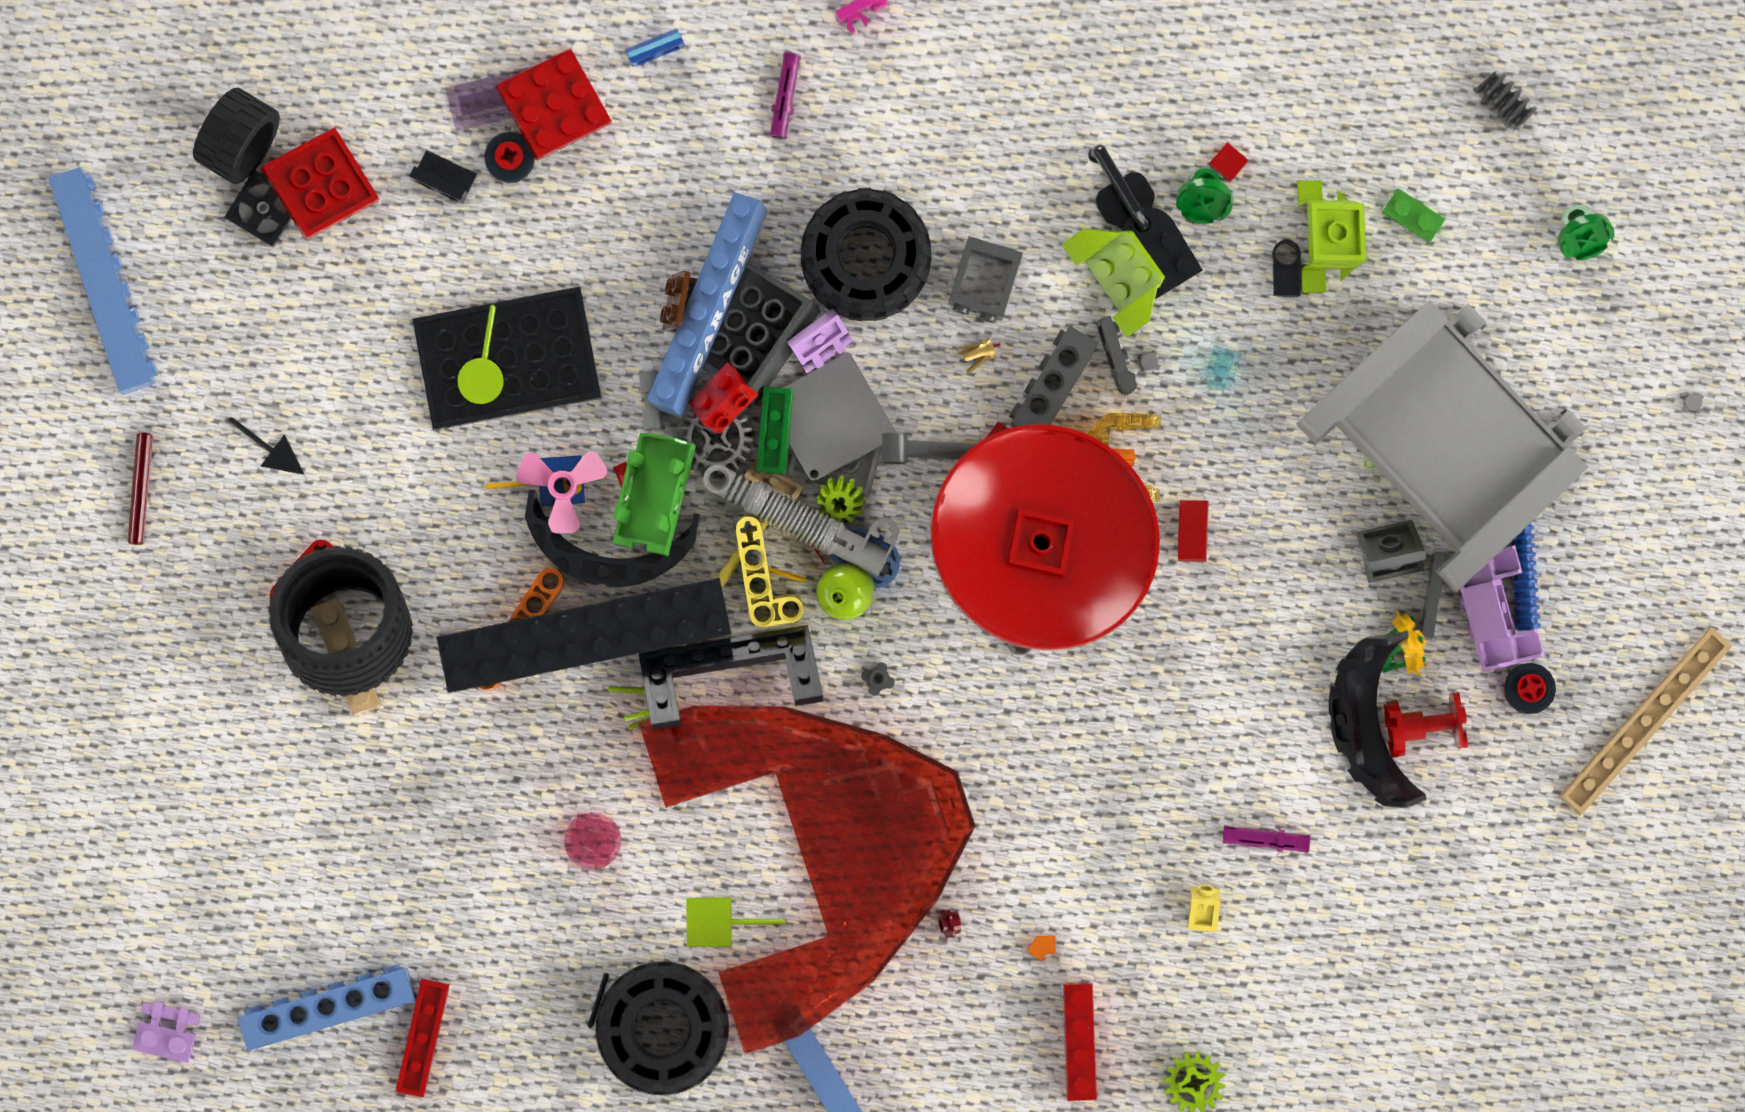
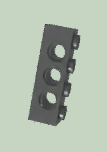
(1082, 349)

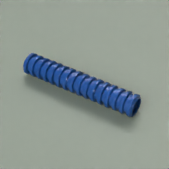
(1525, 582)

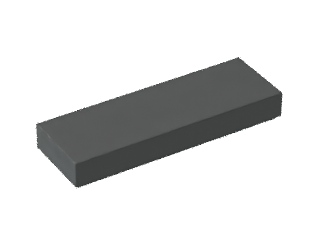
(1432, 597)

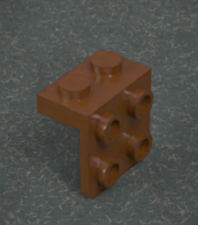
(679, 291)

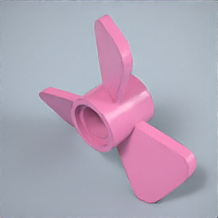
(535, 472)

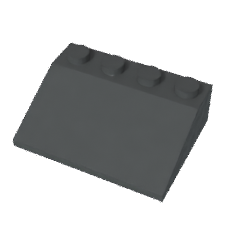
(757, 327)

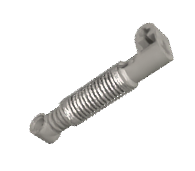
(800, 521)

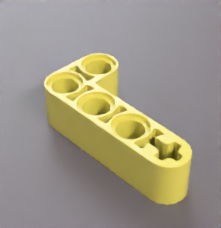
(761, 570)

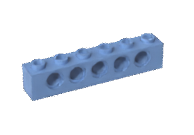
(257, 1036)

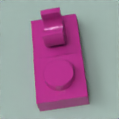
(854, 9)

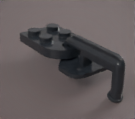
(1129, 205)

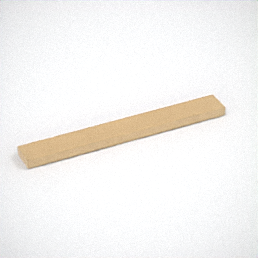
(1645, 721)

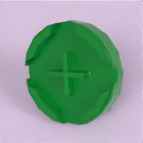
(1204, 198)
(1585, 235)

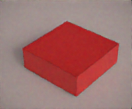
(1228, 162)

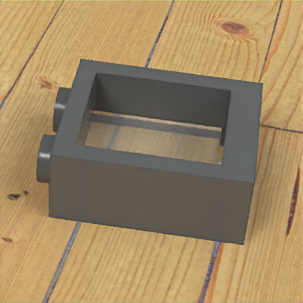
(983, 282)

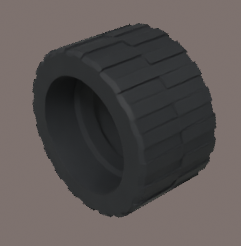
(236, 135)

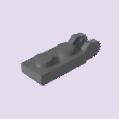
(1116, 357)

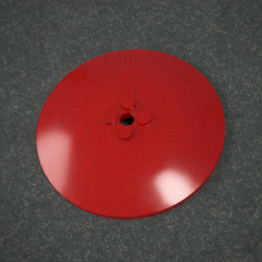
(1074, 496)

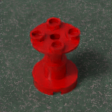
(1414, 726)

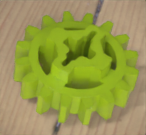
(1190, 1069)

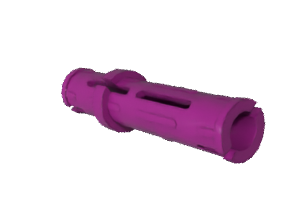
(778, 127)
(1267, 839)

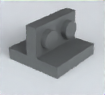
(1391, 551)

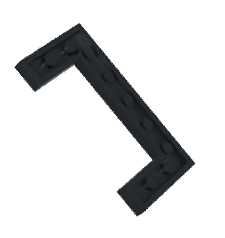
(789, 644)

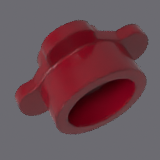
(949, 923)

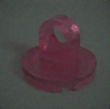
(592, 840)

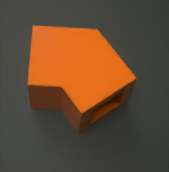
(1041, 946)

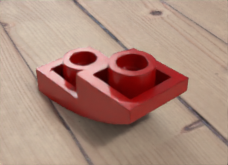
(1193, 530)

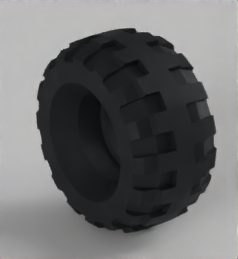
(875, 297)
(706, 1021)

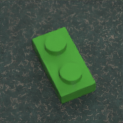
(1413, 215)

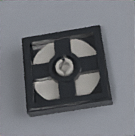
(259, 210)

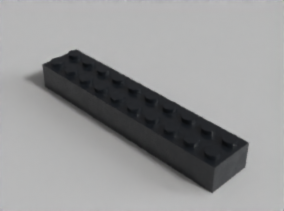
(583, 635)

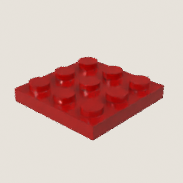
(553, 104)
(320, 183)

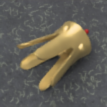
(983, 350)

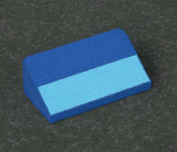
(655, 48)

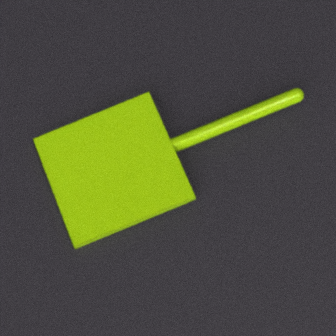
(710, 922)

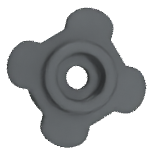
(874, 686)

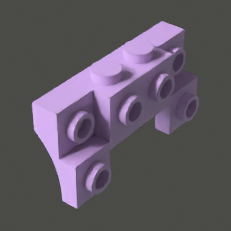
(1491, 618)

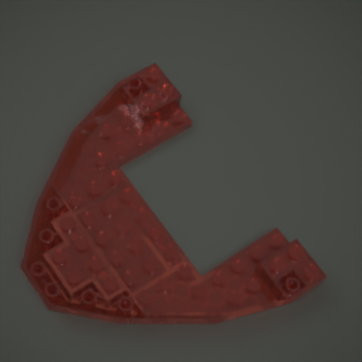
(872, 829)

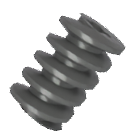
(1506, 100)

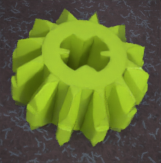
(830, 494)

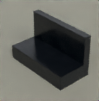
(443, 177)

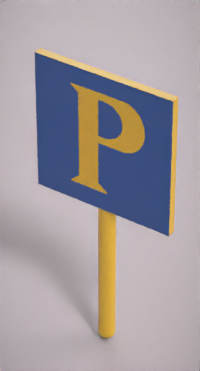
(562, 486)

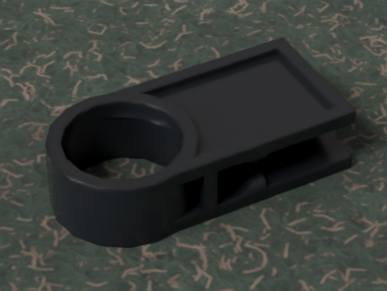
(1286, 277)

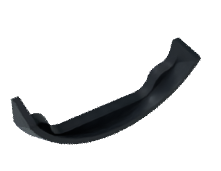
(600, 569)
(1357, 725)

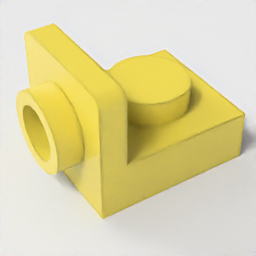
(1204, 908)

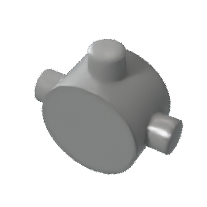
(1149, 361)
(1692, 402)

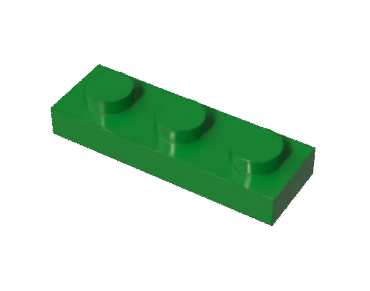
(775, 430)

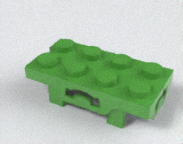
(653, 492)

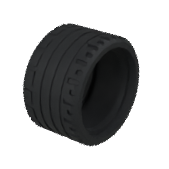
(322, 575)

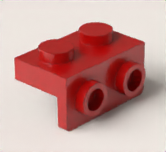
(722, 399)

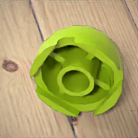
(845, 591)

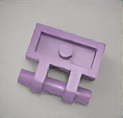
(820, 341)
(164, 1041)

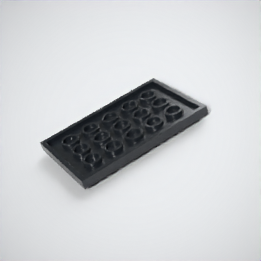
(534, 341)

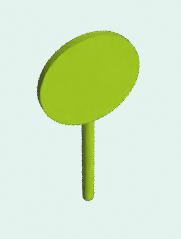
(480, 378)

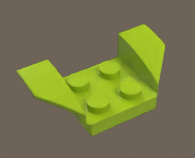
(1334, 235)
(1122, 270)

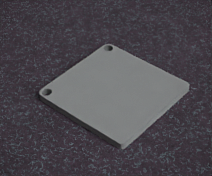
(835, 417)

